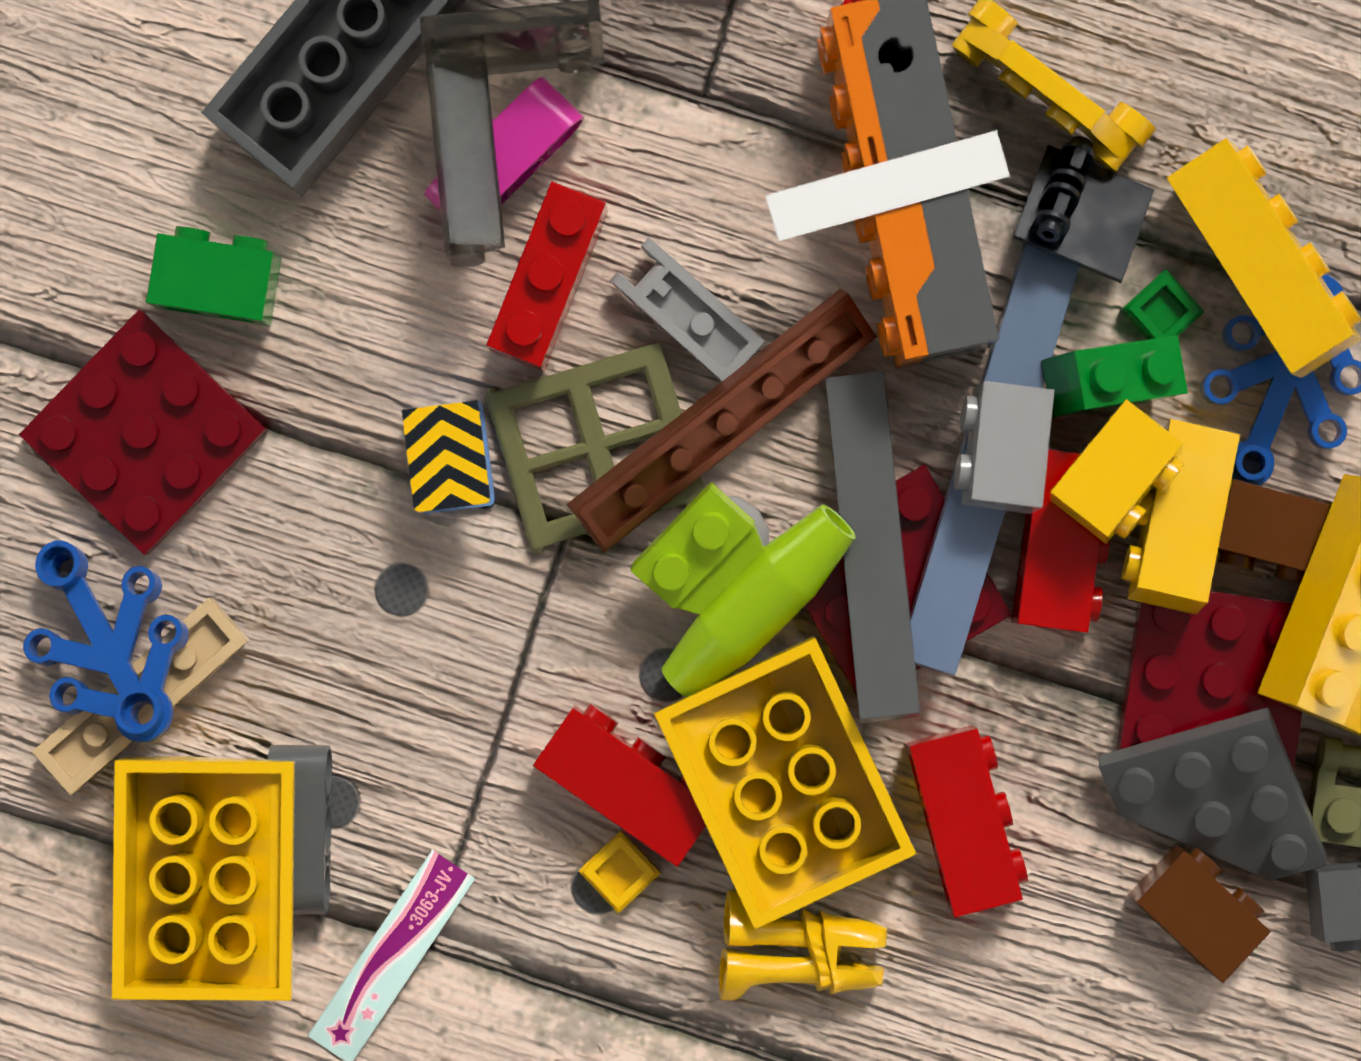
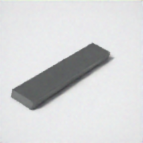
(876, 557)

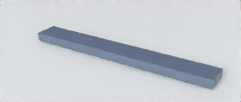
(967, 533)

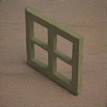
(594, 445)

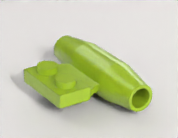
(738, 587)

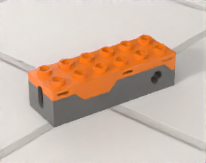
(926, 252)

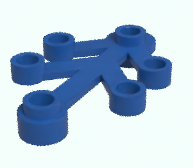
(1278, 395)
(111, 648)

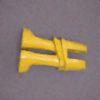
(819, 934)

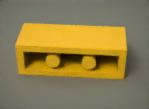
(1183, 523)

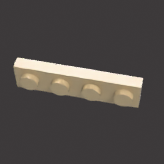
(92, 741)

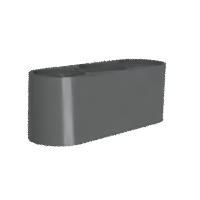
(311, 825)

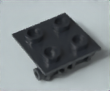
(1083, 211)

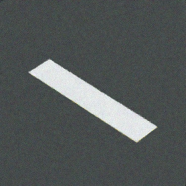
(887, 185)

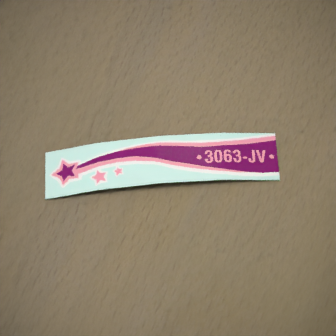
(391, 957)

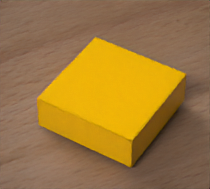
(619, 871)

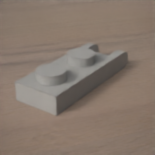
(691, 314)

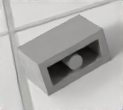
(1005, 447)

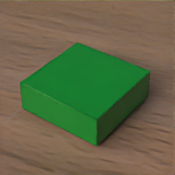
(1162, 308)

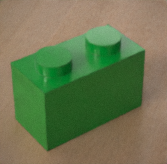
(214, 277)
(1112, 373)

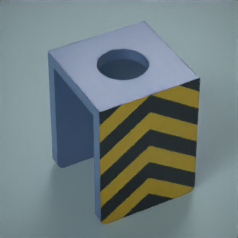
(448, 457)

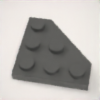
(1220, 792)

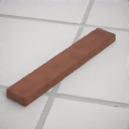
(722, 420)

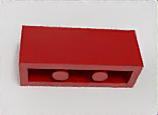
(547, 276)
(1058, 563)
(623, 782)
(966, 820)

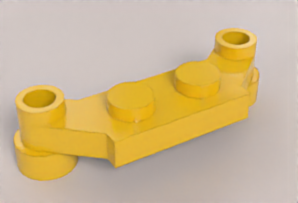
(1068, 108)

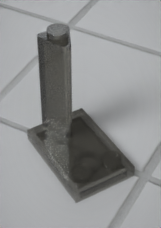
(459, 58)

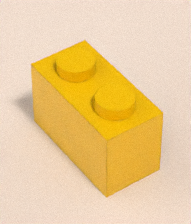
(1118, 472)

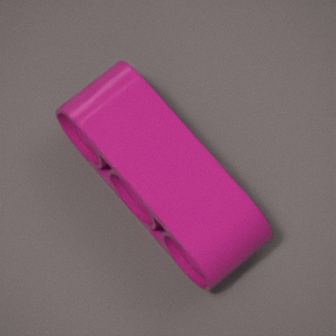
(527, 136)

